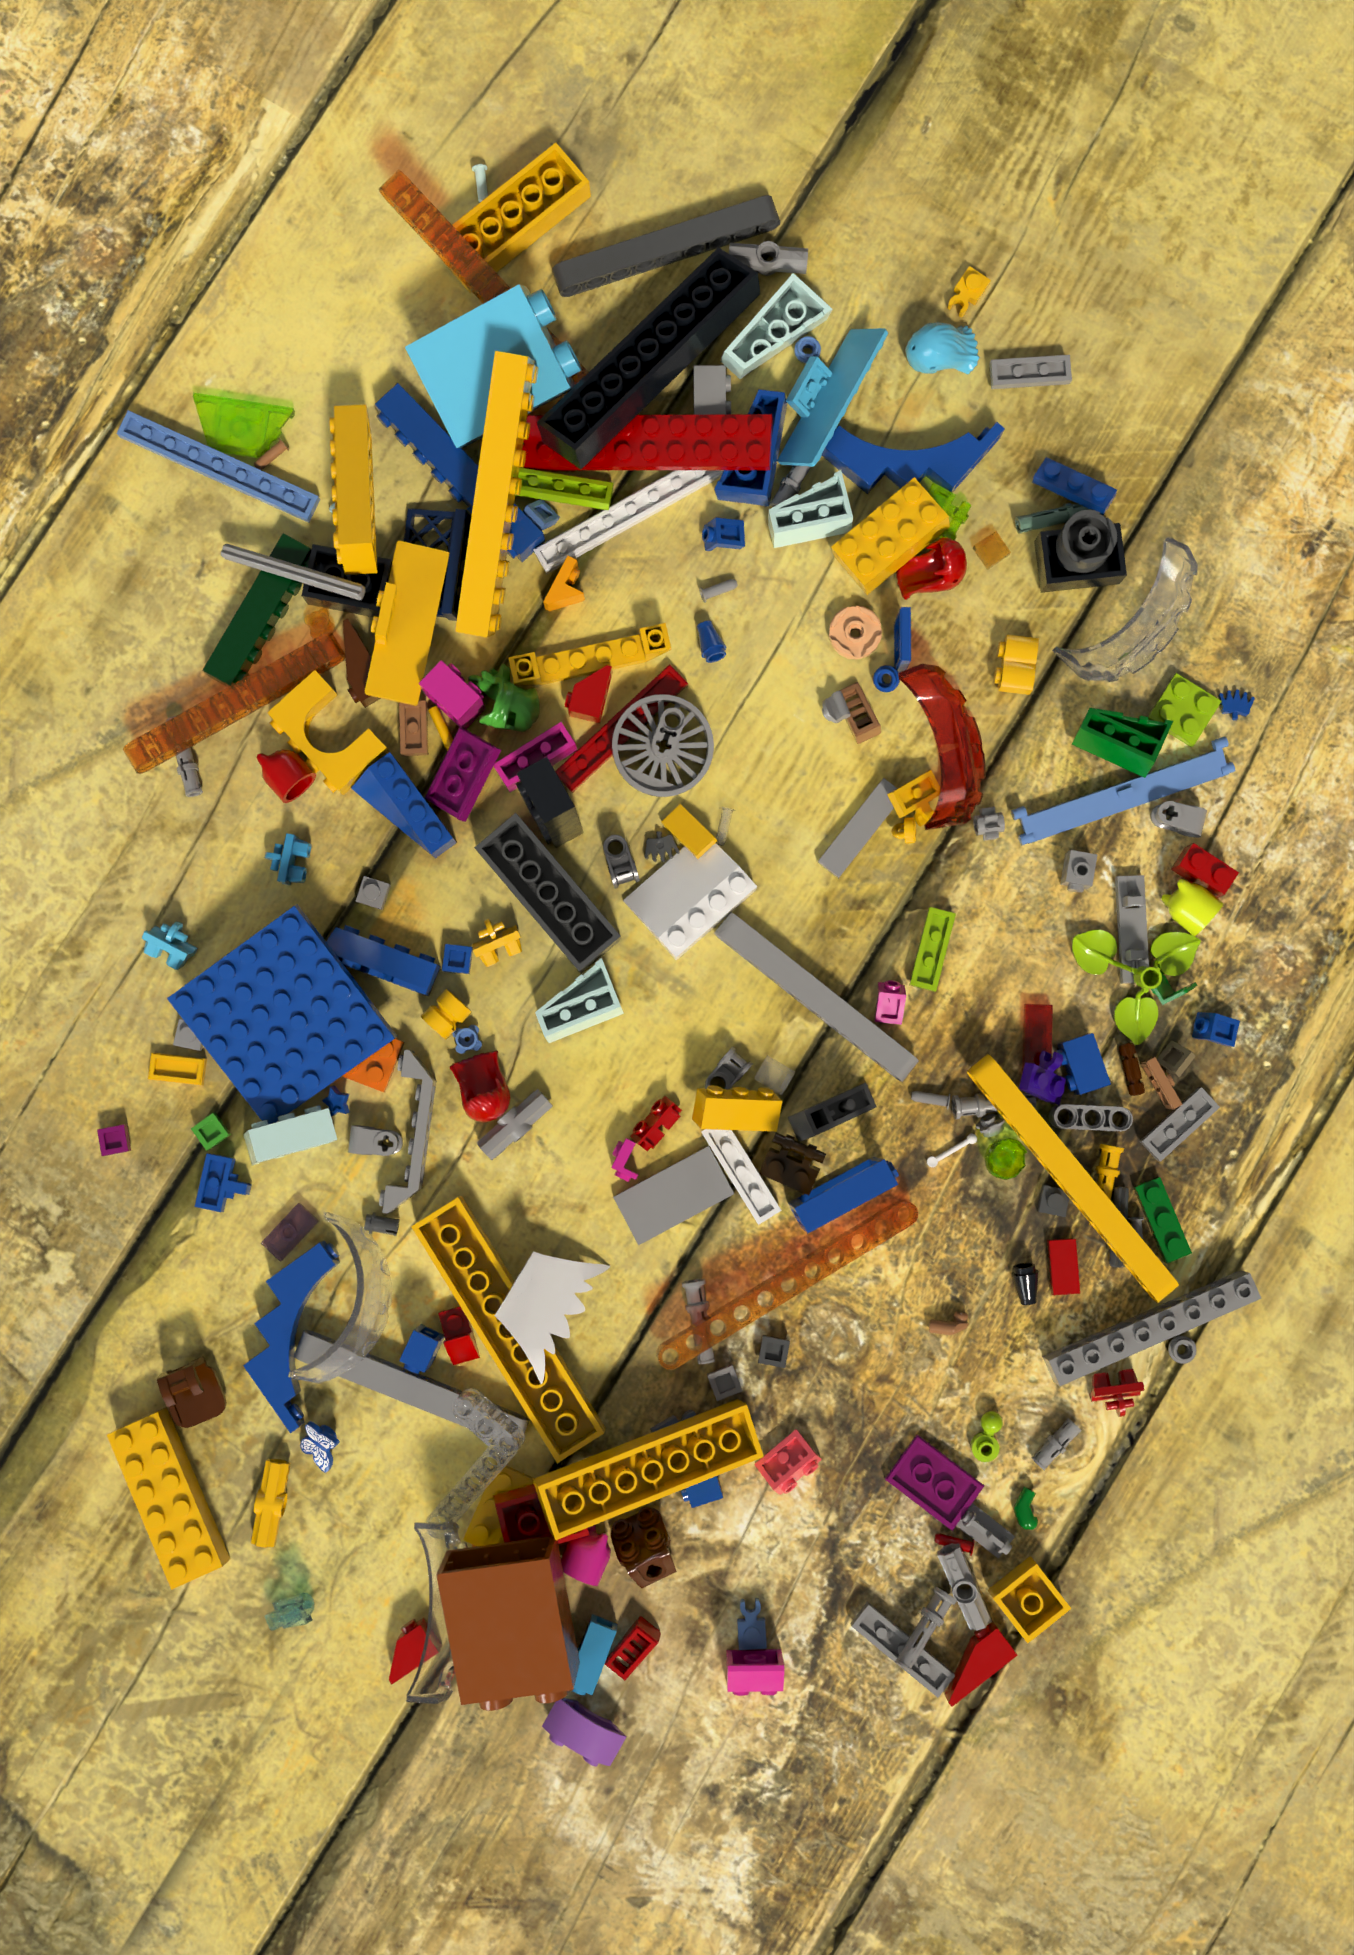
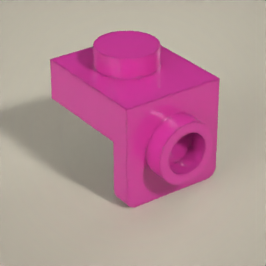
(622, 1152)

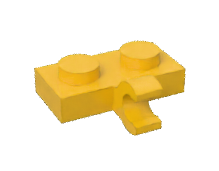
(915, 796)

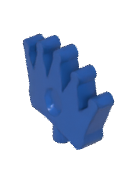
(1235, 705)

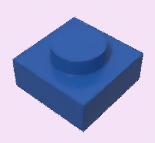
(457, 959)

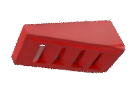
(644, 1634)

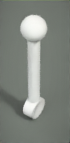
(933, 1161)

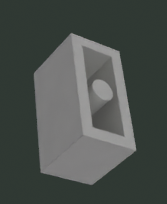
(710, 390)

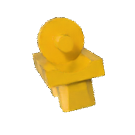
(486, 948)

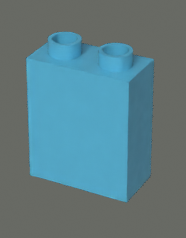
(459, 358)

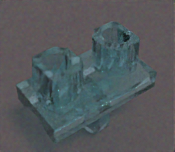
(291, 1612)

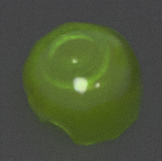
(1005, 1158)

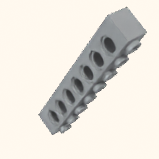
(1151, 1327)

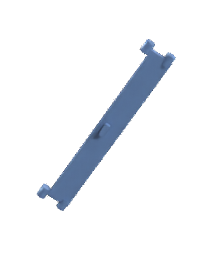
(1124, 795)

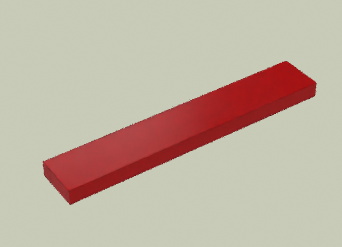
(599, 746)

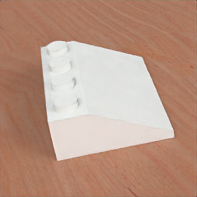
(689, 897)

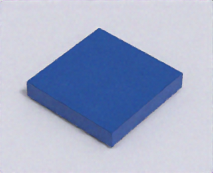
(902, 639)

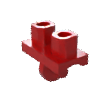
(1128, 1387)

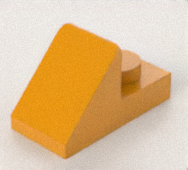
(561, 593)

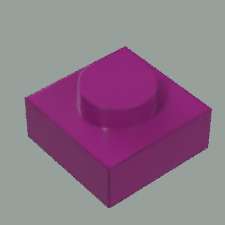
(114, 1140)

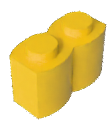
(1017, 664)

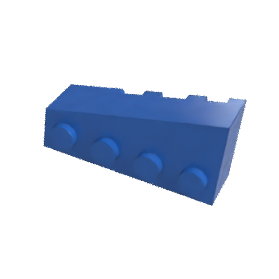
(756, 485)

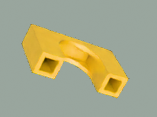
(294, 717)

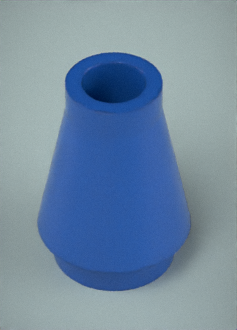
(710, 642)

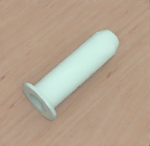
(481, 183)

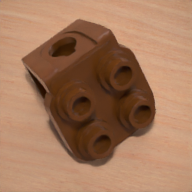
(192, 1393)
(643, 1546)

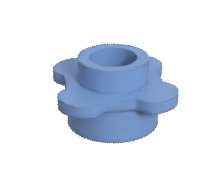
(473, 1043)

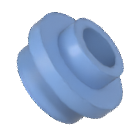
(807, 342)

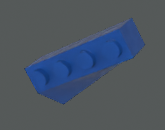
(398, 799)
(383, 961)

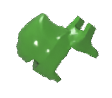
(513, 706)

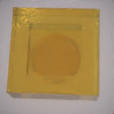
(991, 550)

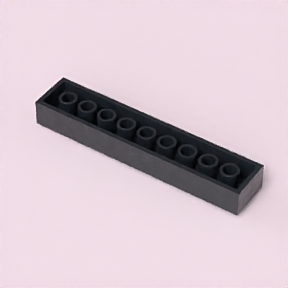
(649, 358)

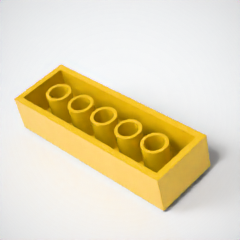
(524, 208)
(353, 489)
(168, 1498)

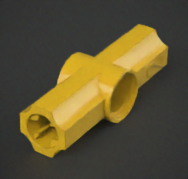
(270, 1503)

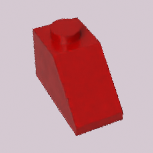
(590, 695)
(408, 1649)

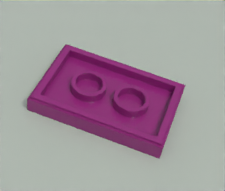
(462, 774)
(934, 1482)

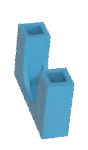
(593, 1653)

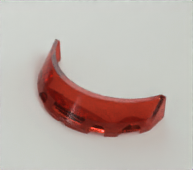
(957, 743)

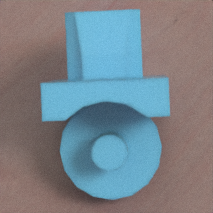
(170, 940)

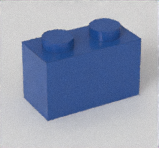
(1083, 1064)
(421, 1349)

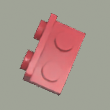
(788, 1463)

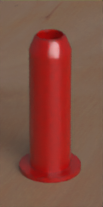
(965, 1545)

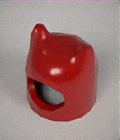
(286, 774)

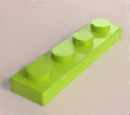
(565, 489)

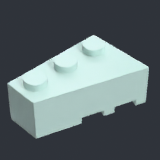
(812, 515)
(580, 1005)
(289, 1134)

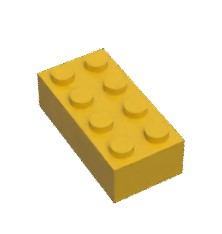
(890, 536)

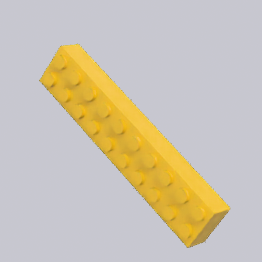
(495, 494)
(480, 1286)

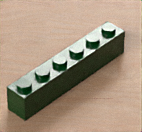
(257, 617)

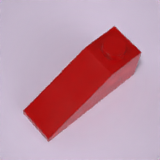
(982, 1658)

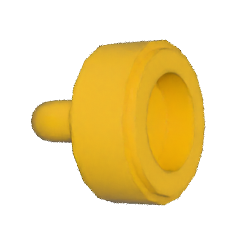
(909, 830)

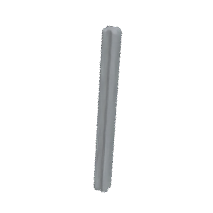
(293, 571)

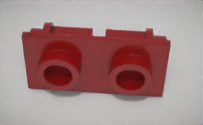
(646, 1131)

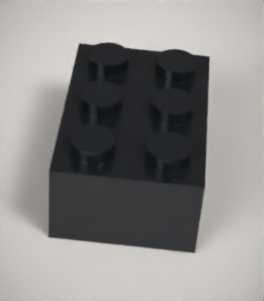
(325, 561)
(1057, 578)

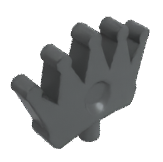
(660, 845)

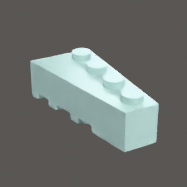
(782, 321)

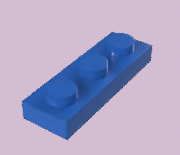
(1074, 486)

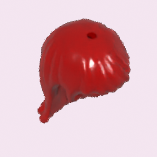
(935, 570)
(482, 1086)

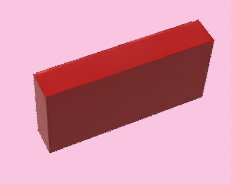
(1063, 1266)

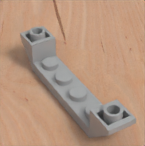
(395, 1195)

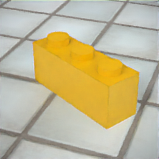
(737, 1109)

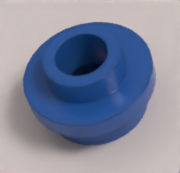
(878, 678)

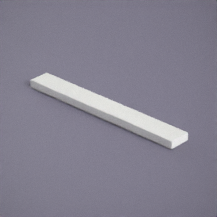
(622, 516)

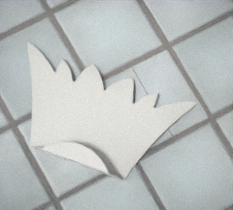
(541, 1299)

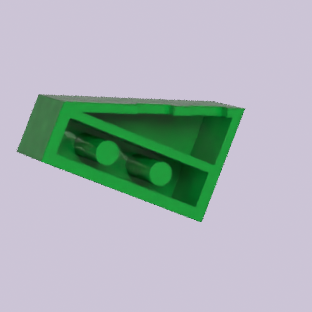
(1122, 739)

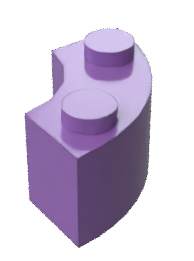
(584, 1732)

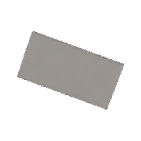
(673, 1195)

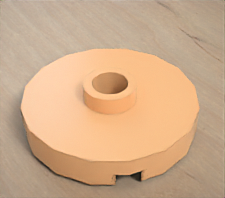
(858, 619)

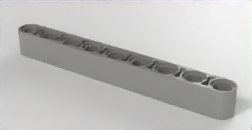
(816, 997)
(398, 1382)

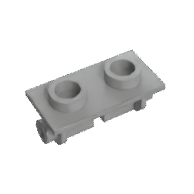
(986, 1531)

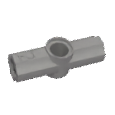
(785, 258)
(514, 1124)
(959, 1573)

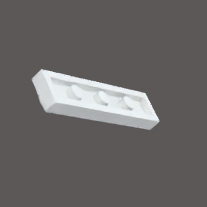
(742, 1173)

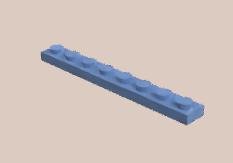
(218, 466)

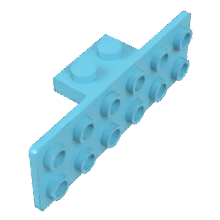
(825, 393)

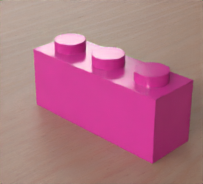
(553, 744)

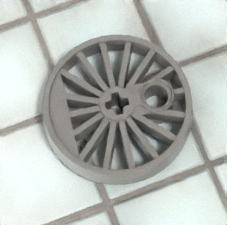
(648, 783)

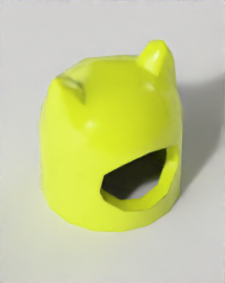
(1192, 906)

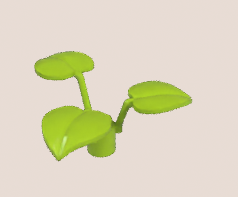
(1172, 952)

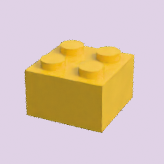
(1029, 1599)

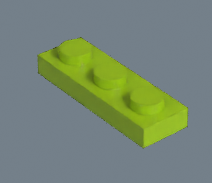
(932, 949)

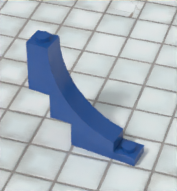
(943, 465)
(279, 1328)

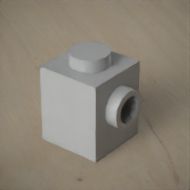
(1078, 870)

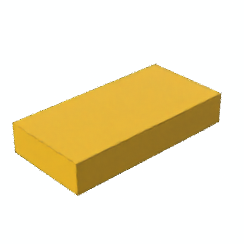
(689, 831)
(177, 1068)

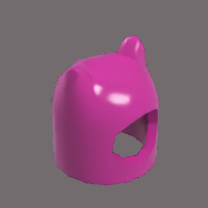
(587, 1557)

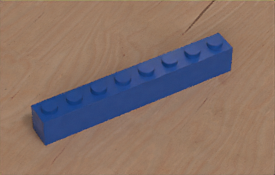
(447, 462)

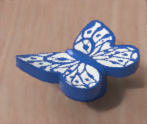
(319, 1443)

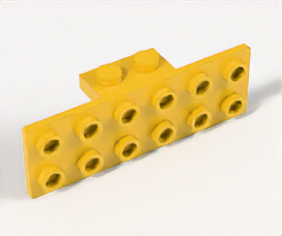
(406, 622)

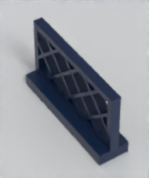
(456, 547)

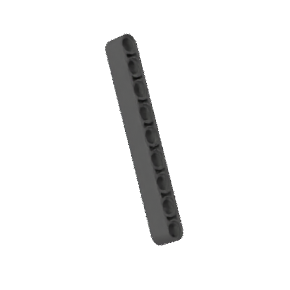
(666, 246)

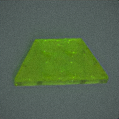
(240, 425)

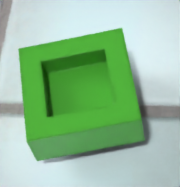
(210, 1131)

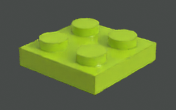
(1187, 707)

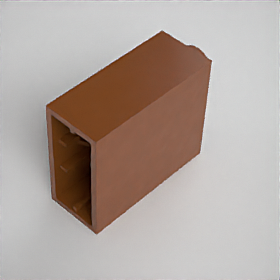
(509, 1622)

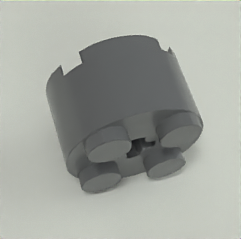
(1093, 528)

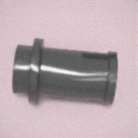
(381, 1224)

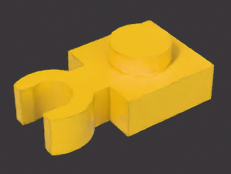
(969, 289)

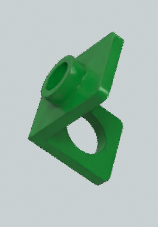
(1166, 993)

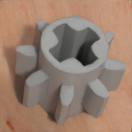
(989, 823)

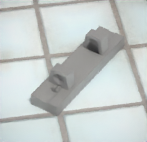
(1131, 924)

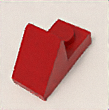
(458, 1336)

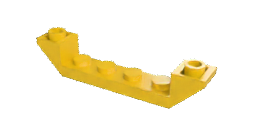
(586, 660)

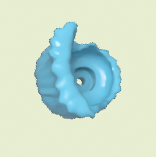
(942, 347)

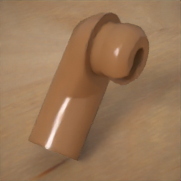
(949, 1327)

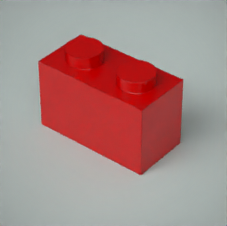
(1204, 869)

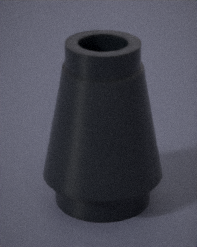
(1026, 1282)

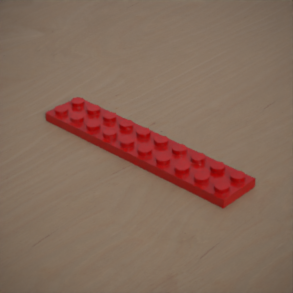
(670, 444)

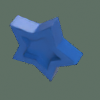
(336, 1101)

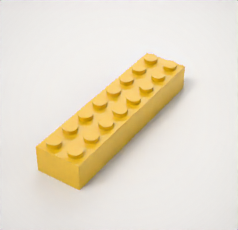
(647, 1468)

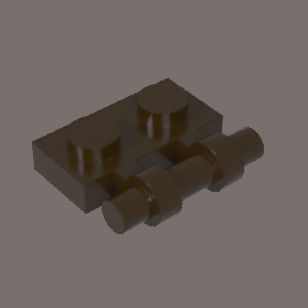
(790, 1170)

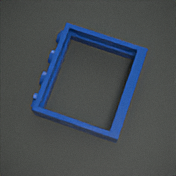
(844, 1193)

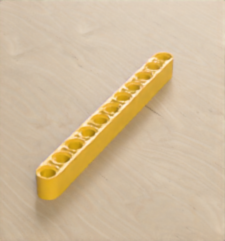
(1072, 1178)

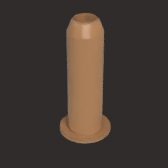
(270, 455)

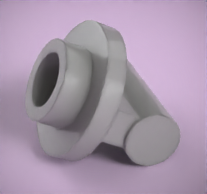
(835, 708)

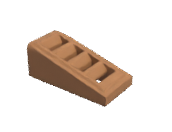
(869, 725)

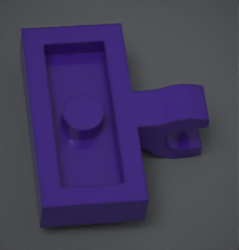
(1042, 1080)

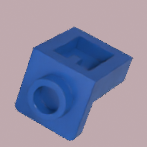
(723, 534)
(1215, 1028)

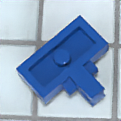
(219, 1183)

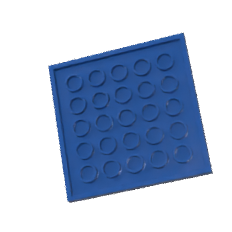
(282, 1016)

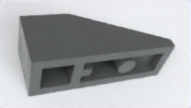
(832, 1112)

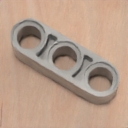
(1103, 1117)

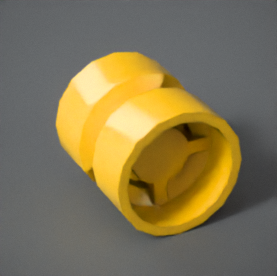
(446, 1014)

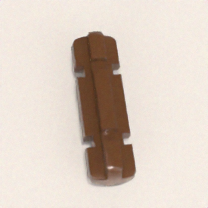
(1131, 1069)

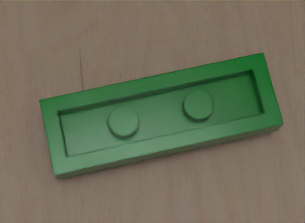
(1162, 1220)

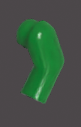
(1023, 1511)

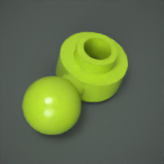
(991, 1423)

